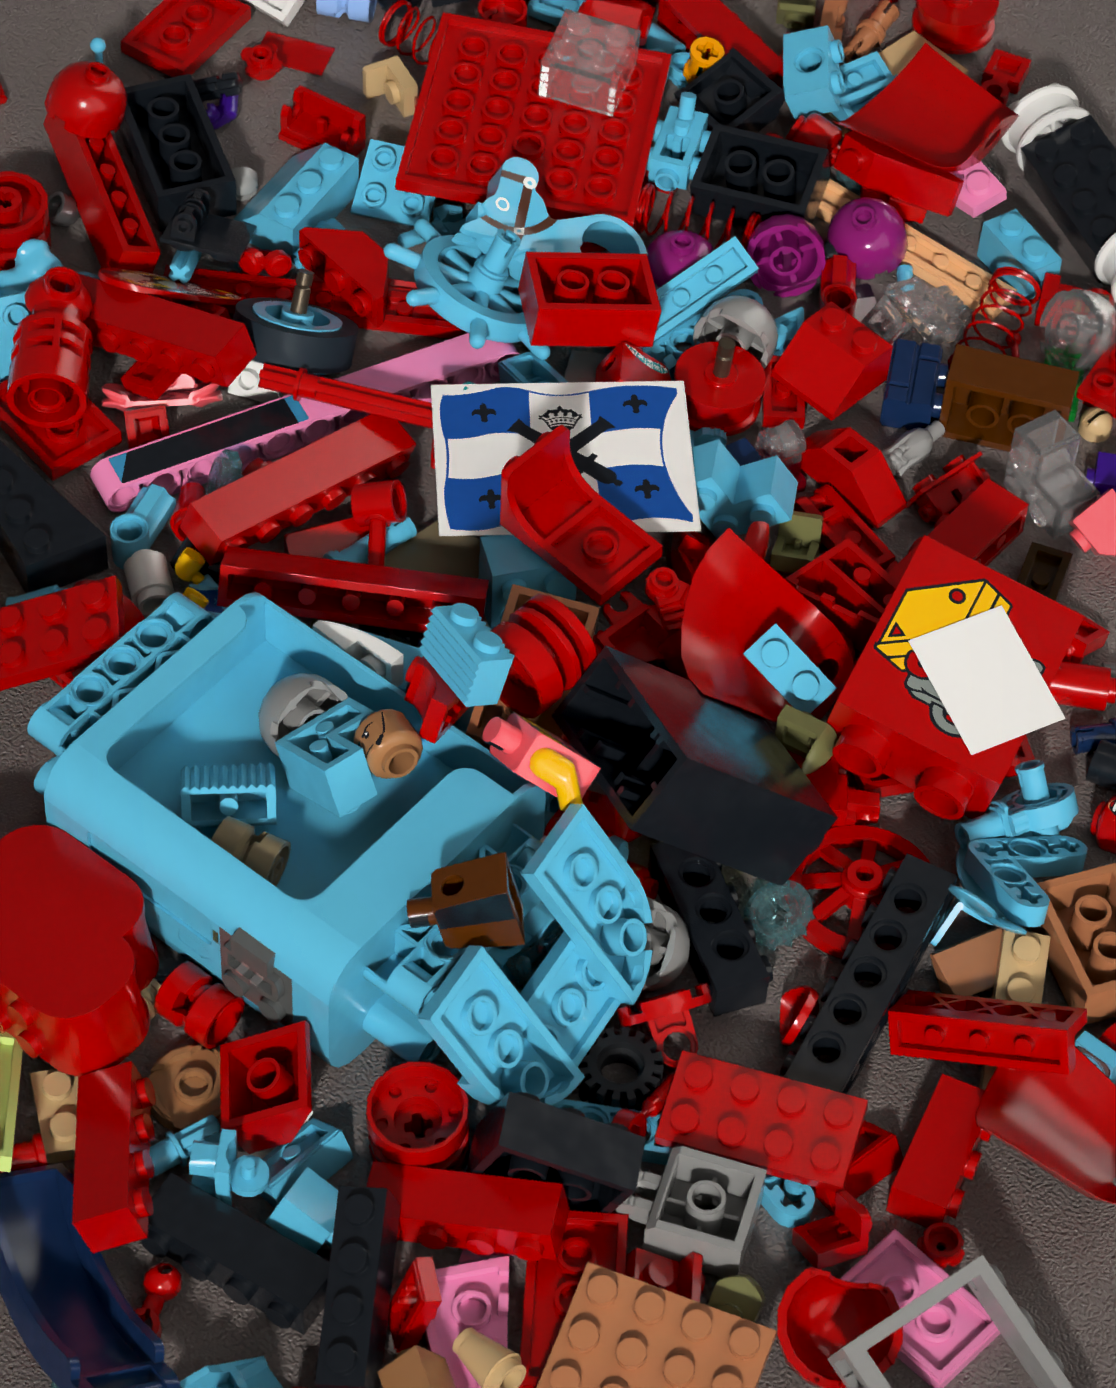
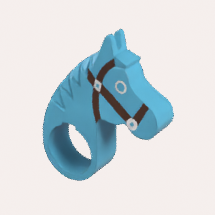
(518, 207)

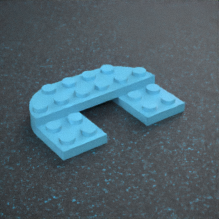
(598, 962)

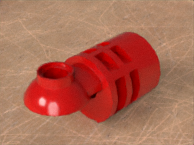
(52, 352)

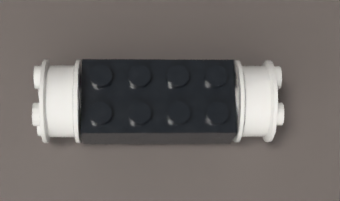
(1070, 171)

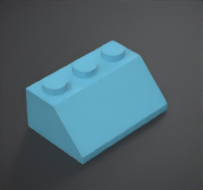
(300, 195)

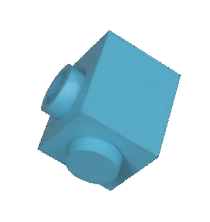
(307, 1212)

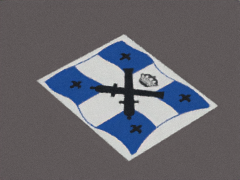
(623, 438)

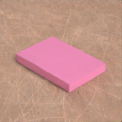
(943, 1337)

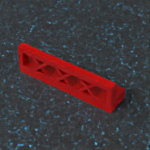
(985, 1031)

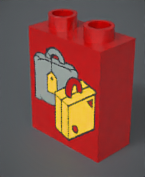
(889, 709)

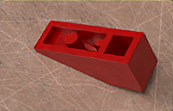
(897, 176)

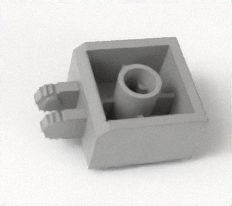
(699, 1207)

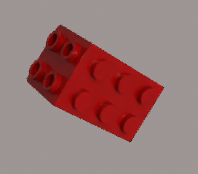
(569, 522)

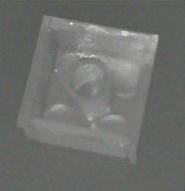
(589, 62)

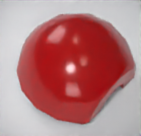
(826, 1314)

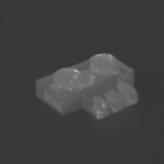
(933, 311)

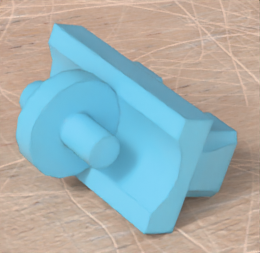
(220, 1171)

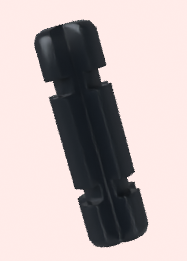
(213, 87)

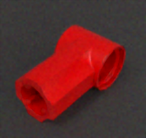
(839, 283)

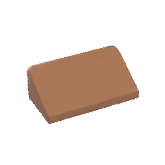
(968, 965)

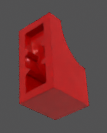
(432, 699)

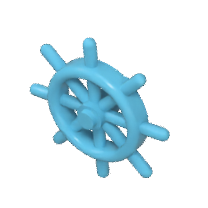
(471, 288)

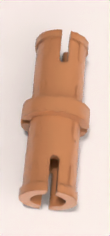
(871, 31)

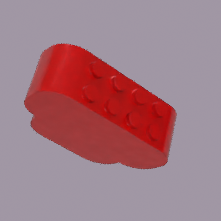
(71, 952)

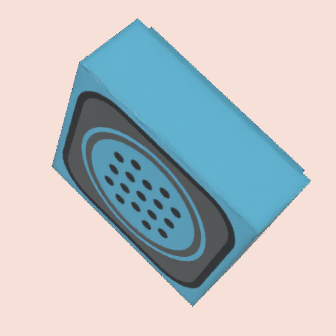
(1098, 1053)

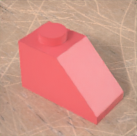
(1096, 526)

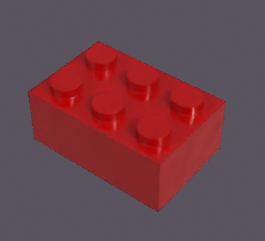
(589, 299)

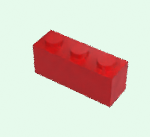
(940, 1156)

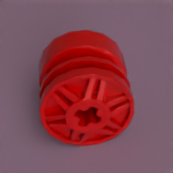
(549, 653)
(423, 1102)

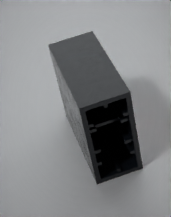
(693, 768)

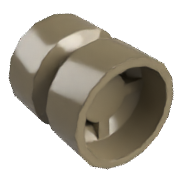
(261, 853)

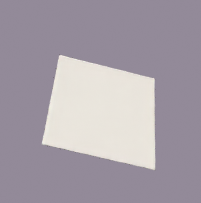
(986, 680)

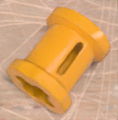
(697, 53)

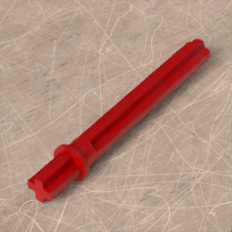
(345, 395)

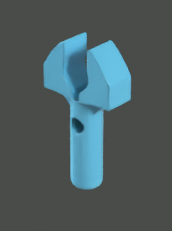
(444, 219)

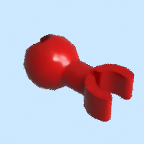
(159, 1290)

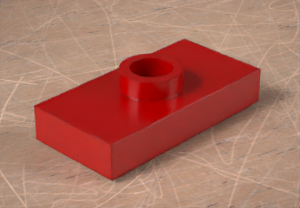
(414, 1304)

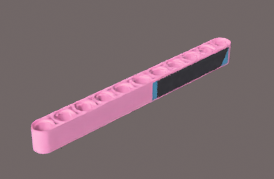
(287, 424)

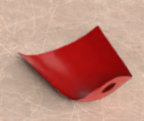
(934, 115)
(729, 608)
(1057, 1123)

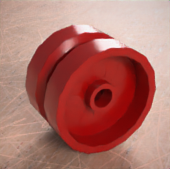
(22, 214)

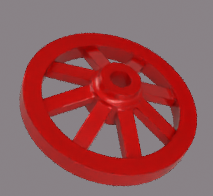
(857, 881)

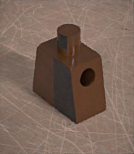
(472, 904)

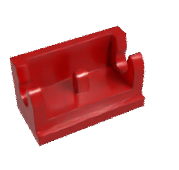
(320, 121)

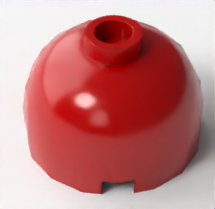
(87, 99)

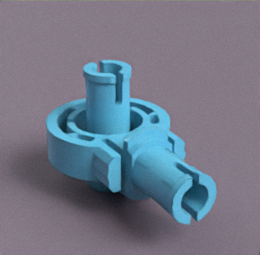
(1028, 812)

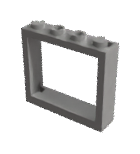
(989, 1286)

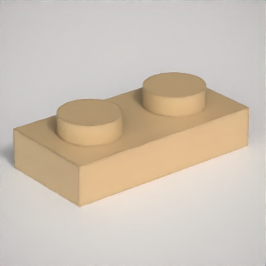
(56, 1112)

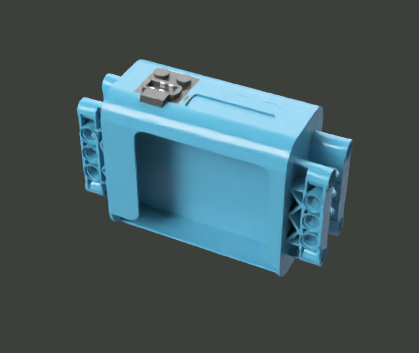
(336, 926)

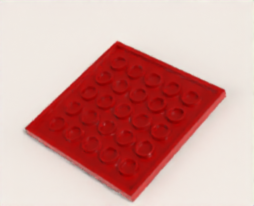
(486, 108)

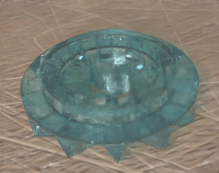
(224, 470)
(762, 911)

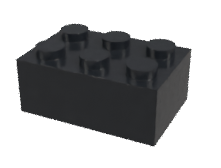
(758, 176)
(558, 1145)

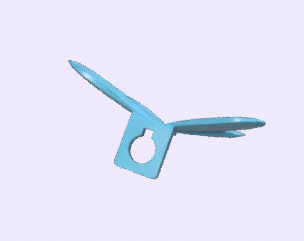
(973, 902)

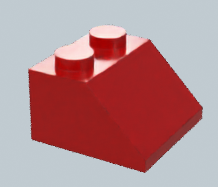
(833, 361)
(266, 1086)

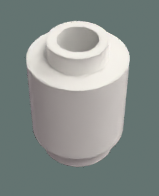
(148, 579)

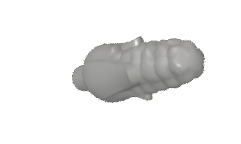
(912, 447)

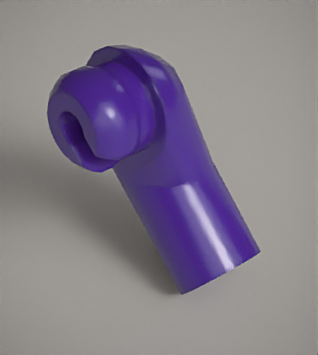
(224, 112)

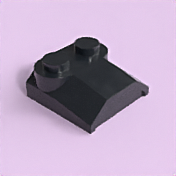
(736, 94)

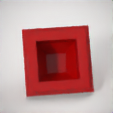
(146, 425)

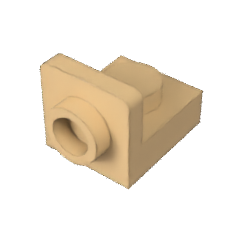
(394, 81)

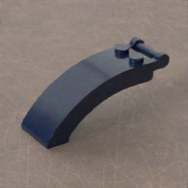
(66, 1295)

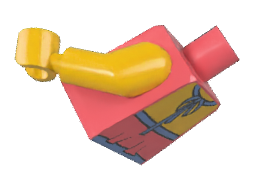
(541, 758)

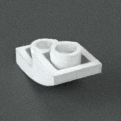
(365, 648)

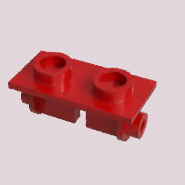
(935, 494)

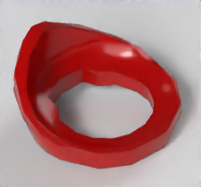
(794, 1011)

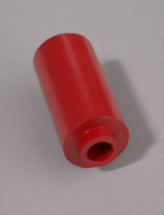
(1083, 686)

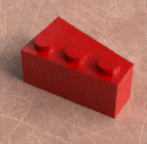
(847, 589)

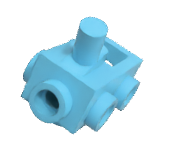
(678, 145)

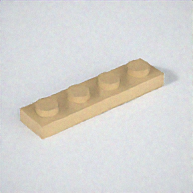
(1019, 974)

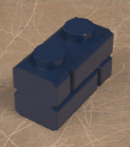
(912, 384)

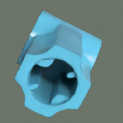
(141, 523)

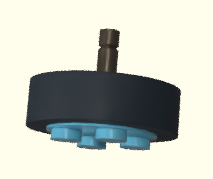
(298, 332)

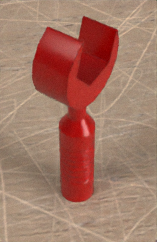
(650, 1108)

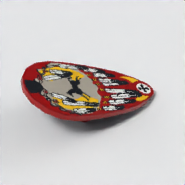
(164, 287)

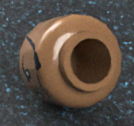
(389, 743)

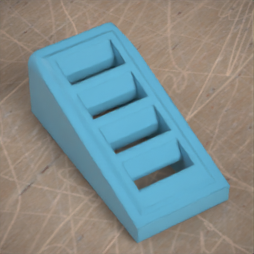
(528, 369)

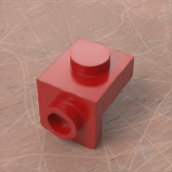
(836, 1236)

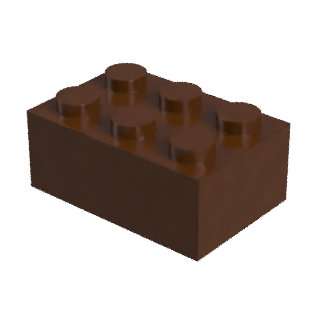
(997, 392)

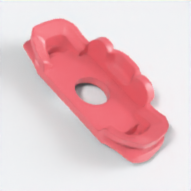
(181, 392)

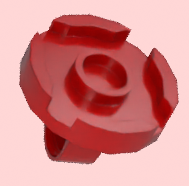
(667, 1015)

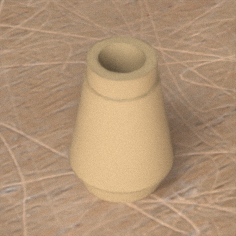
(489, 1361)

